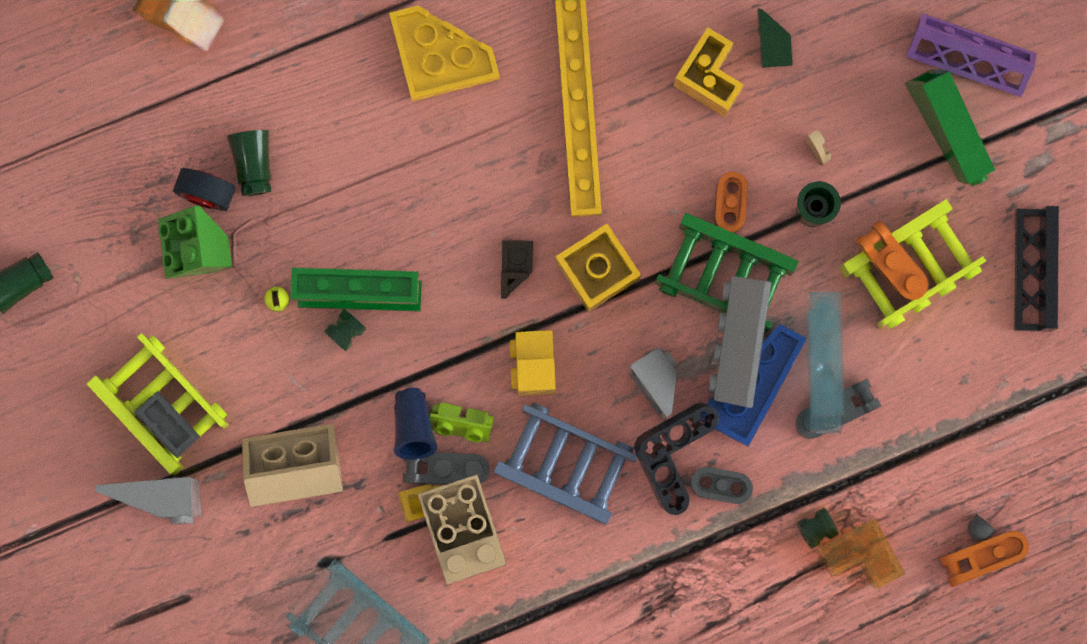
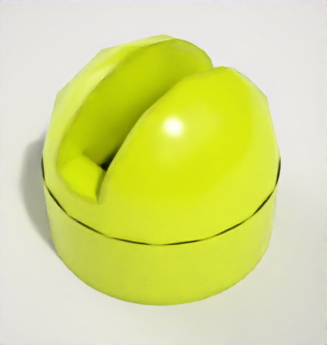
(283, 298)

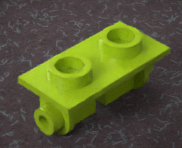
(474, 427)

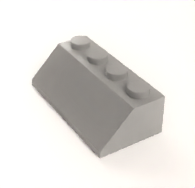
(741, 341)

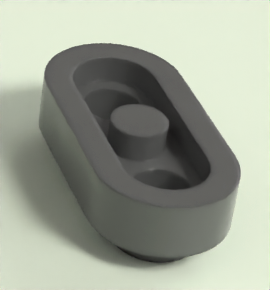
(721, 485)

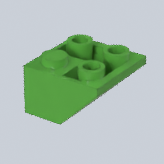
(192, 244)

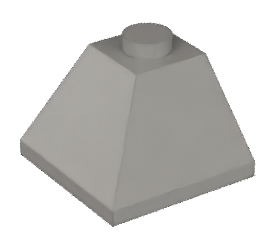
(656, 380)

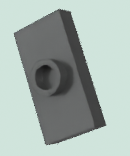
(167, 424)

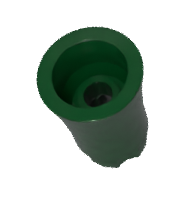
(251, 161)
(823, 196)
(21, 280)

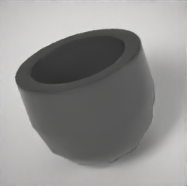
(979, 528)

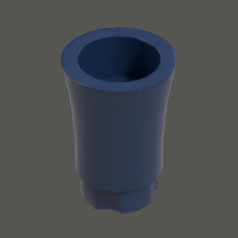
(413, 425)

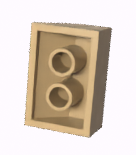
(291, 465)

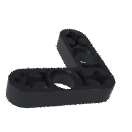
(661, 453)

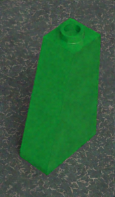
(951, 125)

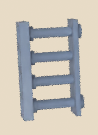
(541, 480)

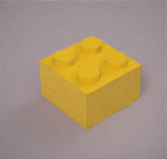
(597, 267)

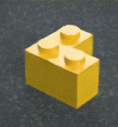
(702, 74)
(534, 363)

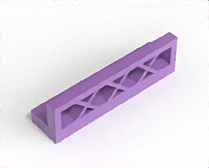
(976, 45)

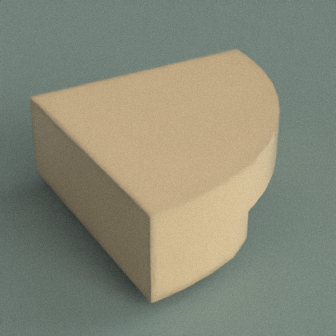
(815, 143)

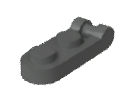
(850, 411)
(447, 468)

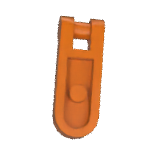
(893, 262)
(986, 556)

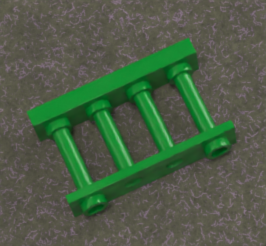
(722, 242)
(356, 289)

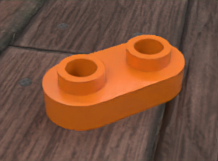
(731, 203)

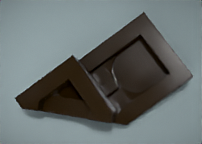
(516, 264)

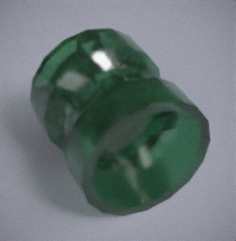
(346, 328)
(815, 529)

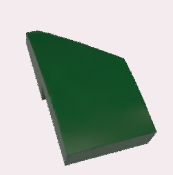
(774, 42)

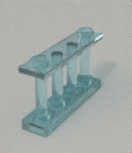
(825, 362)
(364, 597)

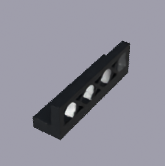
(1047, 269)

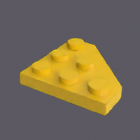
(439, 55)

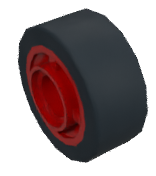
(204, 189)

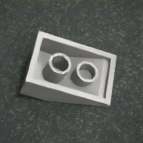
(166, 498)

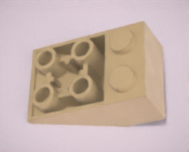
(462, 529)

